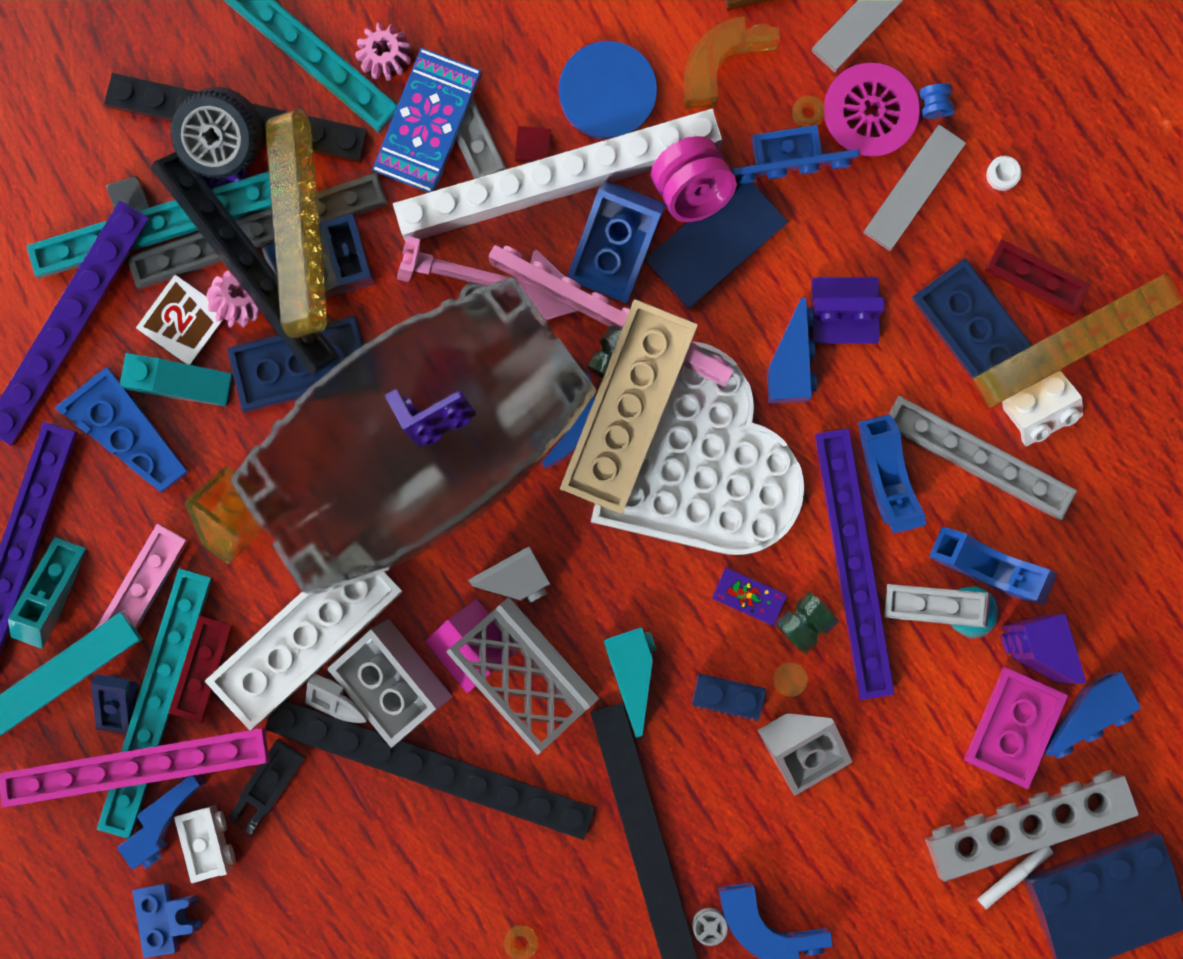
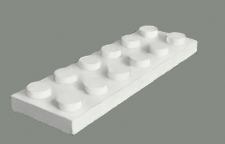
(297, 646)

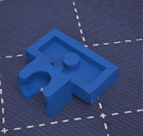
(162, 919)

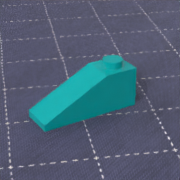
(175, 380)
(46, 593)
(632, 668)

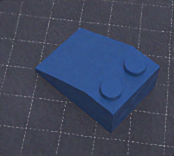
(616, 241)

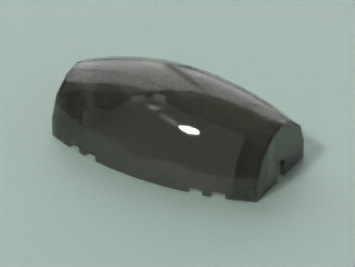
(357, 493)

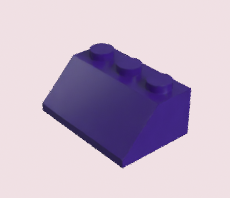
(1045, 647)

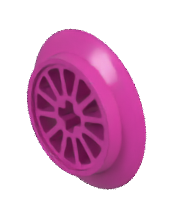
(893, 83)

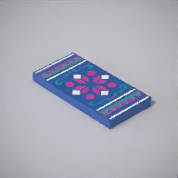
(427, 121)

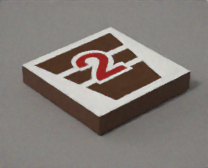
(181, 321)

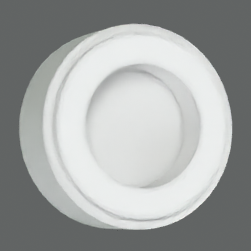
(1003, 173)

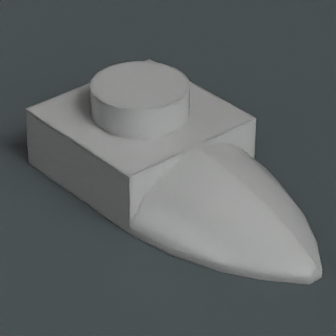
(329, 698)

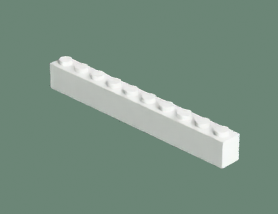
(547, 178)

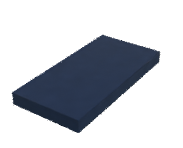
(712, 248)
(970, 319)
(272, 375)

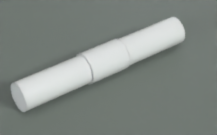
(1014, 876)

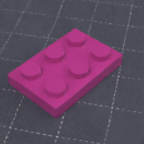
(1015, 727)

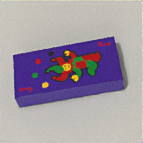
(749, 596)

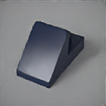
(113, 702)

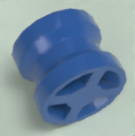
(937, 101)

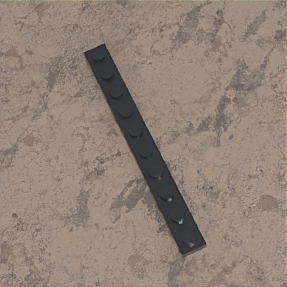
(431, 769)

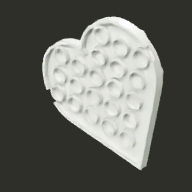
(713, 472)

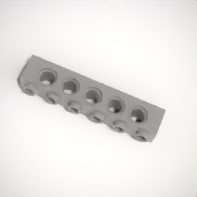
(1114, 807)

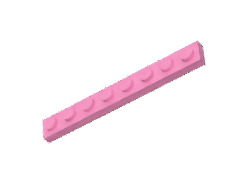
(595, 306)

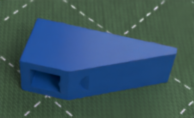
(789, 369)
(1095, 708)

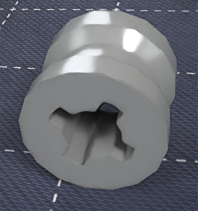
(714, 931)

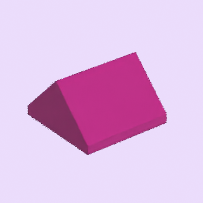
(454, 630)

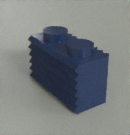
(728, 697)

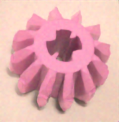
(388, 61)
(231, 301)

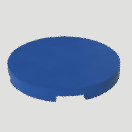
(607, 90)

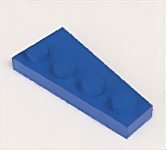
(123, 429)

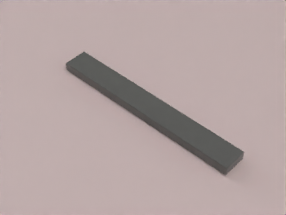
(196, 253)

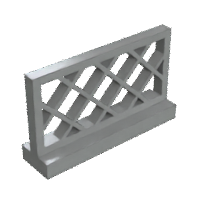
(546, 663)

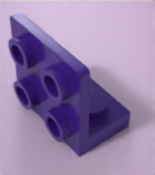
(429, 425)

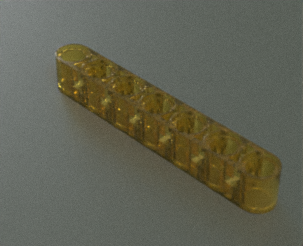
(296, 224)
(1078, 340)

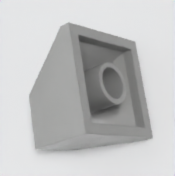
(514, 577)
(805, 749)

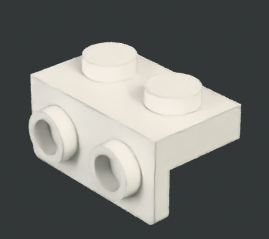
(1044, 408)
(205, 843)

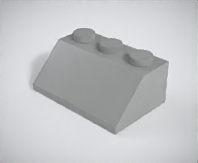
(389, 682)

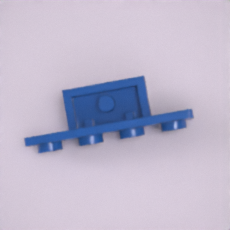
(789, 151)

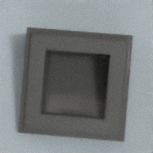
(129, 191)

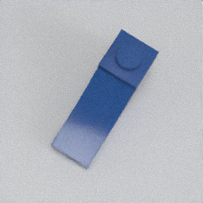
(146, 844)

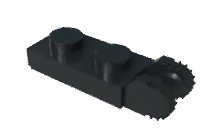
(268, 783)

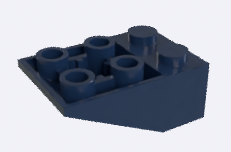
(343, 256)

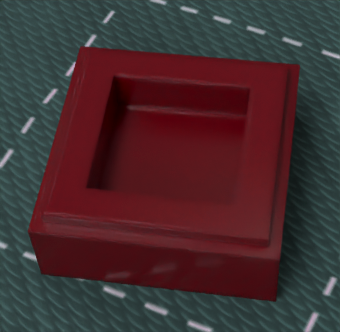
(532, 144)

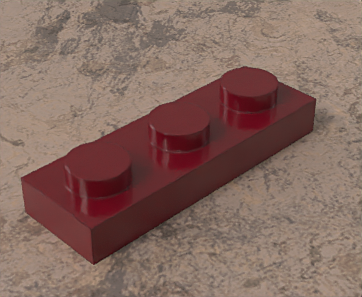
(1037, 277)
(202, 660)

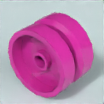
(693, 179)

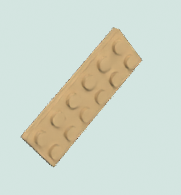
(628, 406)

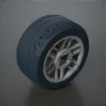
(206, 117)

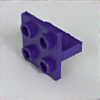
(846, 310)

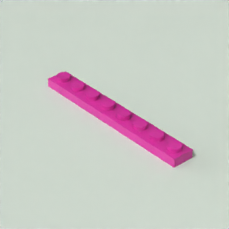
(134, 767)

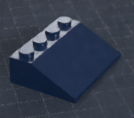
(1108, 899)

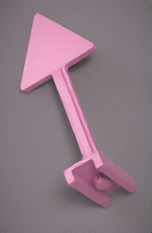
(425, 263)

